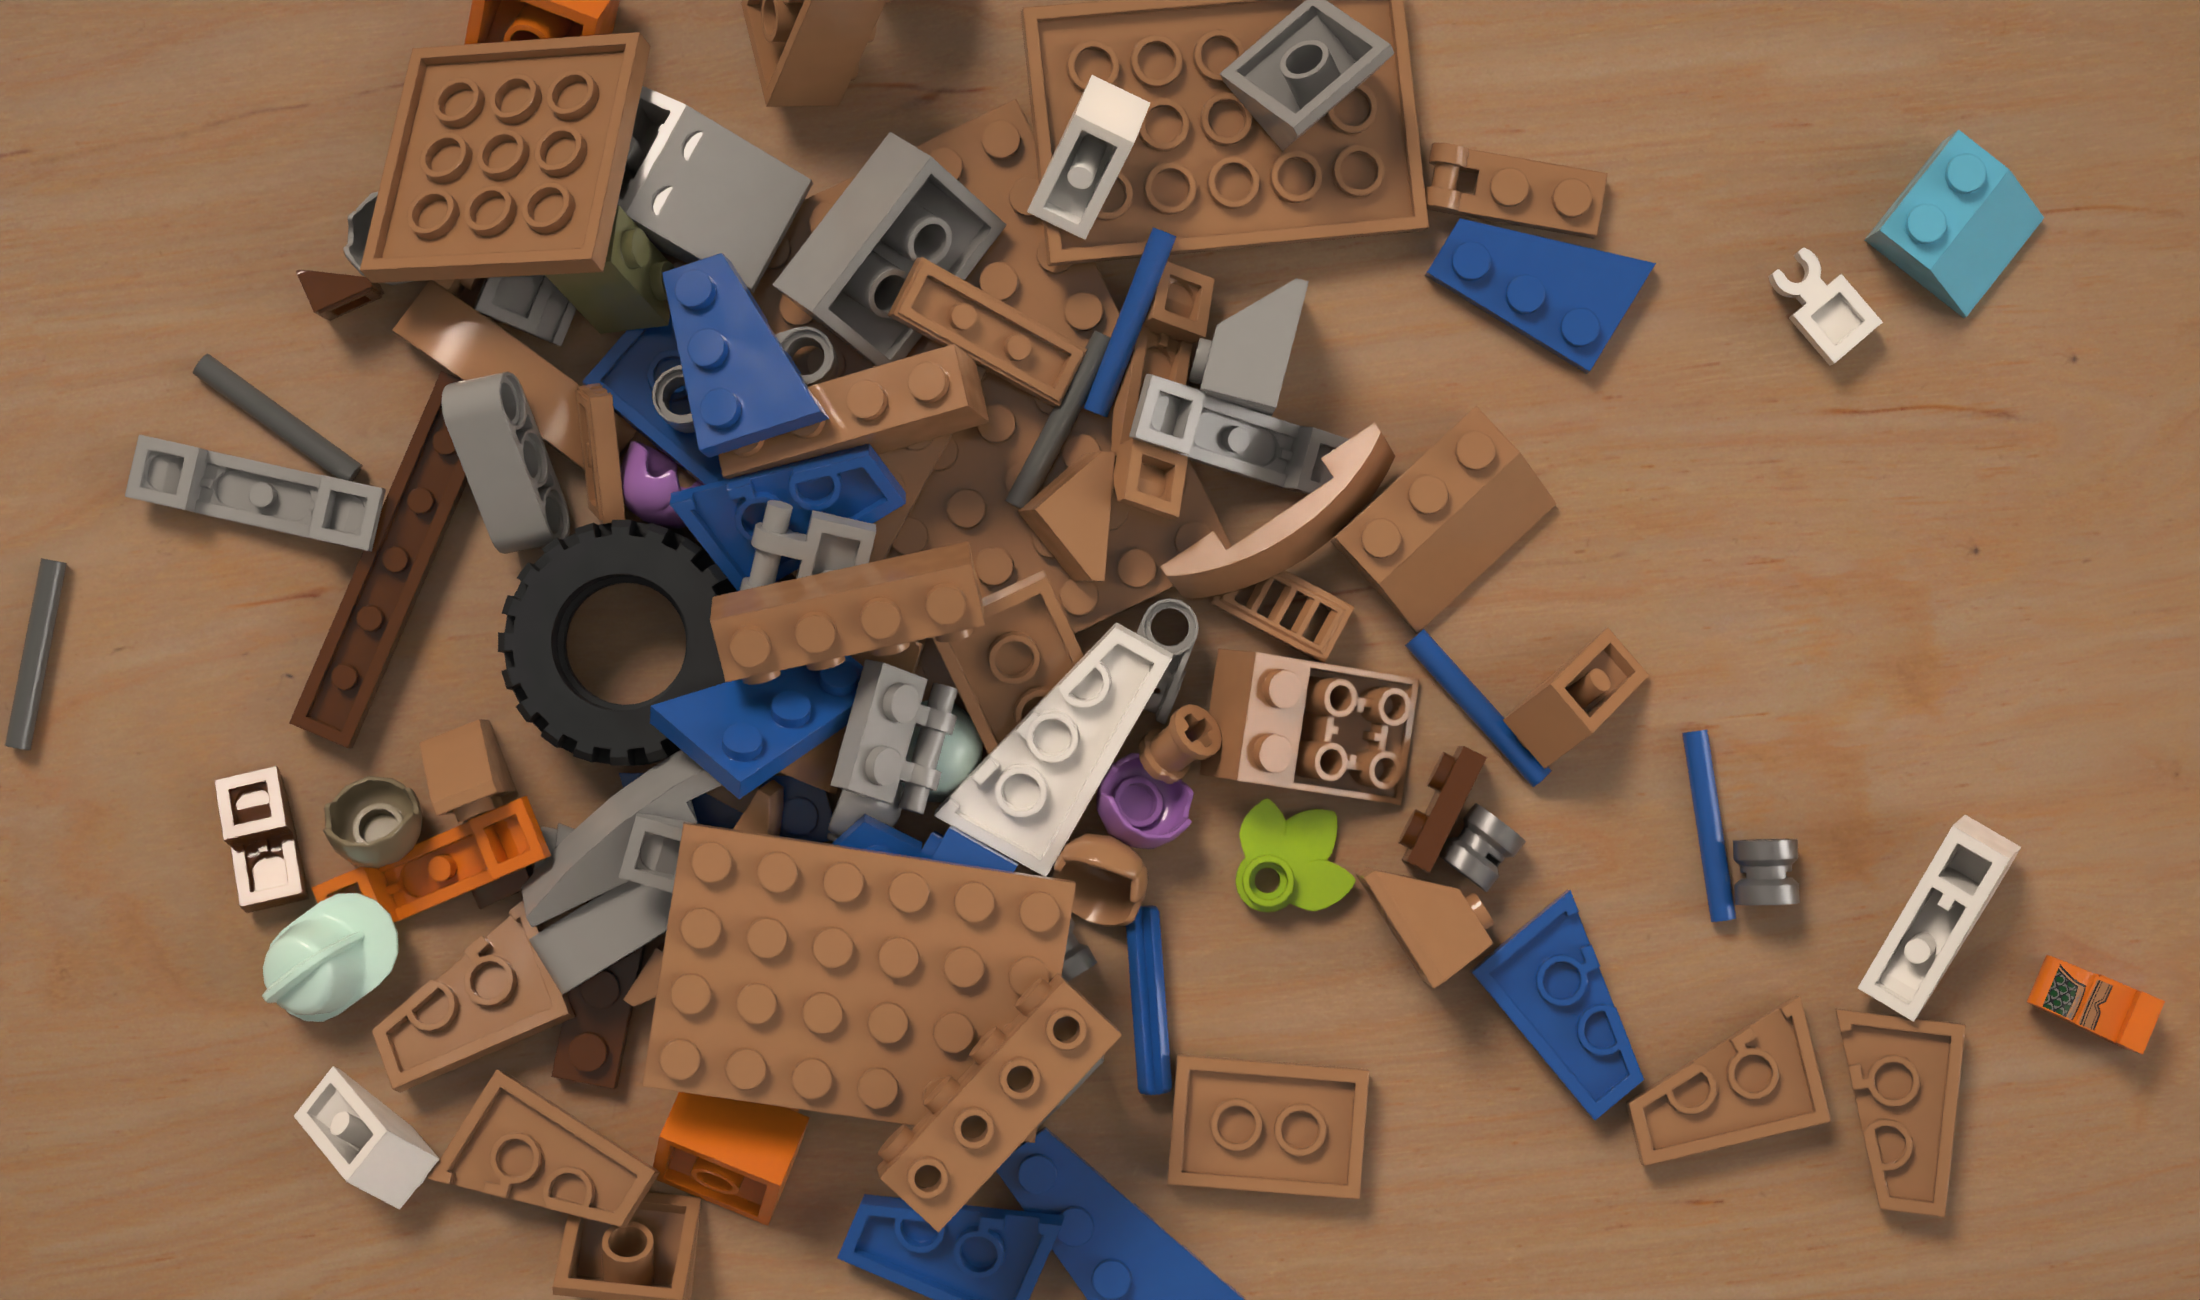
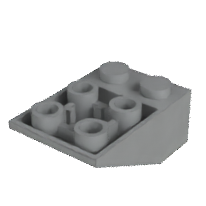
(706, 188)

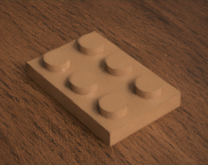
(1013, 657)
(1268, 1126)

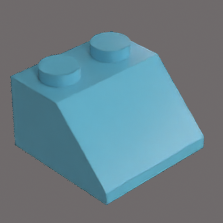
(1957, 223)

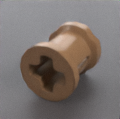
(1187, 738)

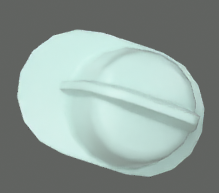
(330, 957)

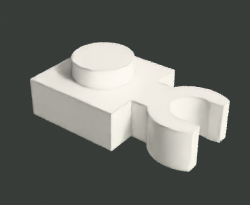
(1832, 314)

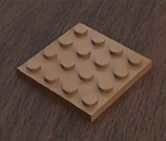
(506, 159)

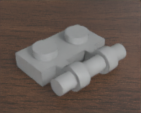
(829, 544)
(880, 734)

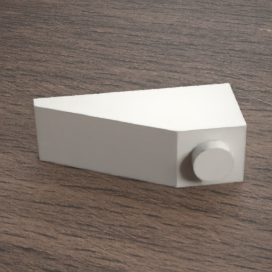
(1939, 916)

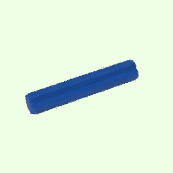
(1149, 1002)

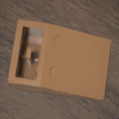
(1311, 726)

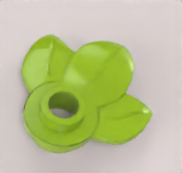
(1299, 855)

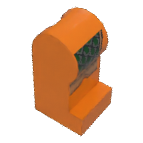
(2096, 1004)

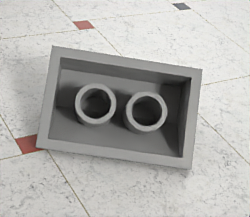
(868, 241)

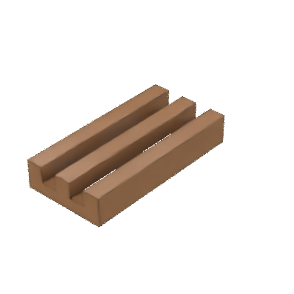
(600, 452)

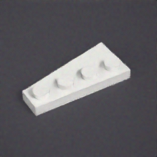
(1053, 761)

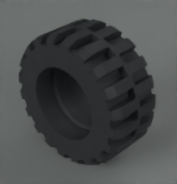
(541, 619)

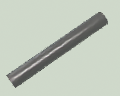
(277, 418)
(1058, 425)
(35, 654)

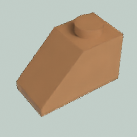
(1576, 698)

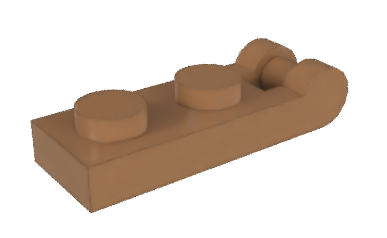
(1517, 191)

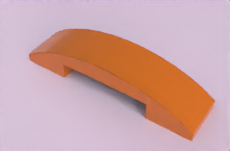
(449, 862)

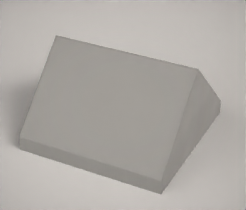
(1304, 68)

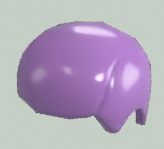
(648, 483)
(1140, 808)

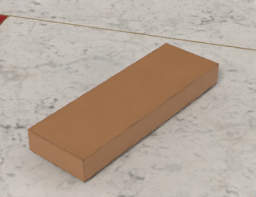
(987, 331)

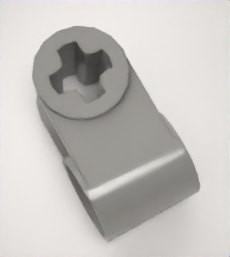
(1171, 681)

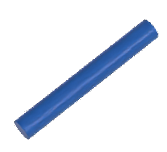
(1130, 322)
(1475, 706)
(1709, 825)

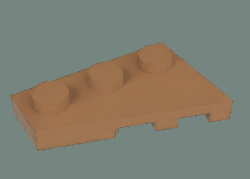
(474, 1008)
(1734, 1093)
(1906, 1103)
(542, 1156)

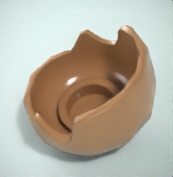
(1107, 879)

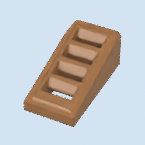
(1329, 632)

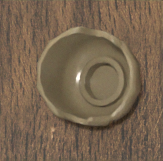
(373, 822)

